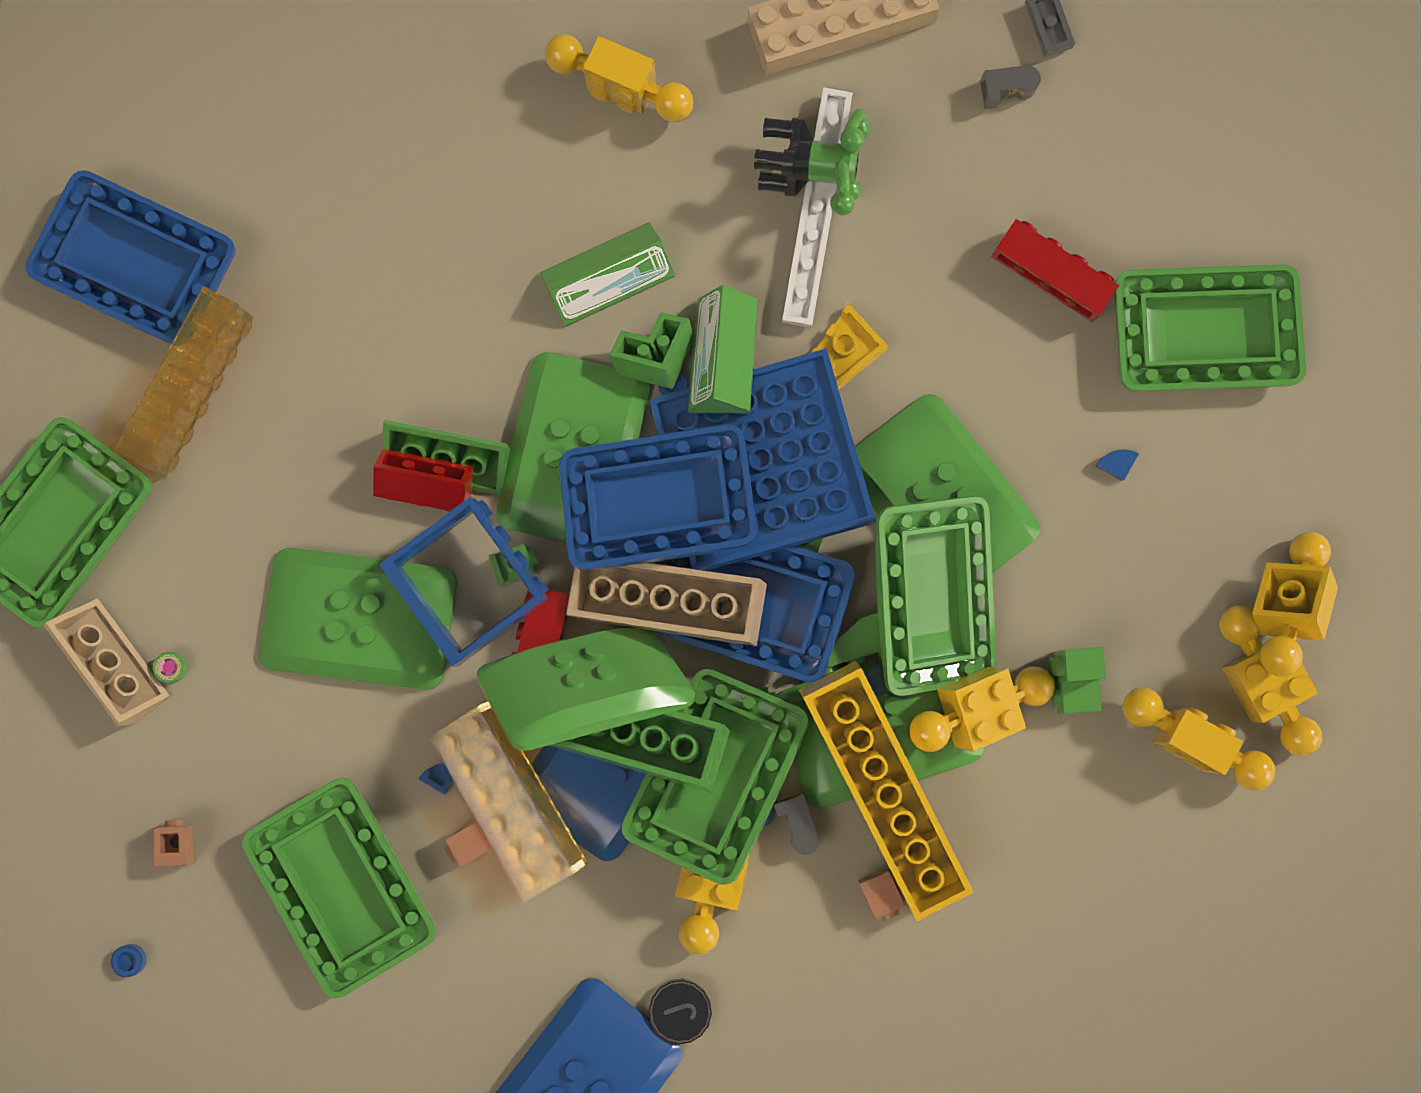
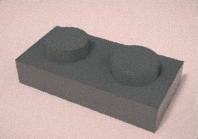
(1050, 26)

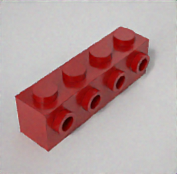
(1055, 270)

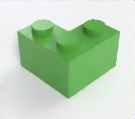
(655, 357)
(1077, 679)

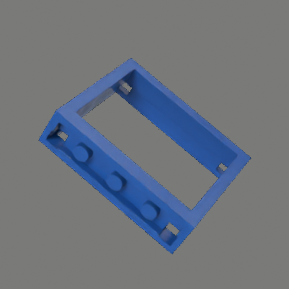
(421, 608)

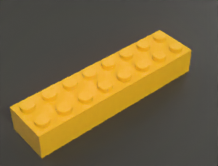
(886, 790)

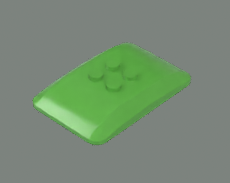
(1210, 328)
(563, 408)
(933, 457)
(62, 518)
(934, 593)
(350, 622)
(583, 686)
(819, 773)
(719, 828)
(339, 887)

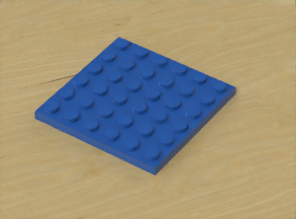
(797, 453)

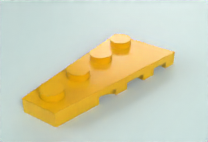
(851, 346)

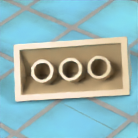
(107, 662)

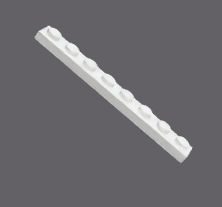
(815, 218)

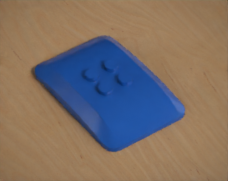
(127, 255)
(657, 498)
(799, 613)
(589, 797)
(595, 1047)

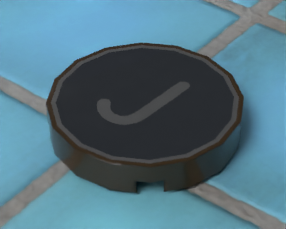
(680, 1011)

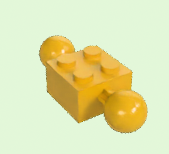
(619, 76)
(1295, 603)
(1266, 694)
(981, 708)
(1198, 741)
(700, 931)

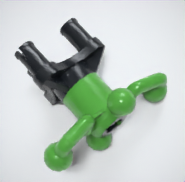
(814, 160)

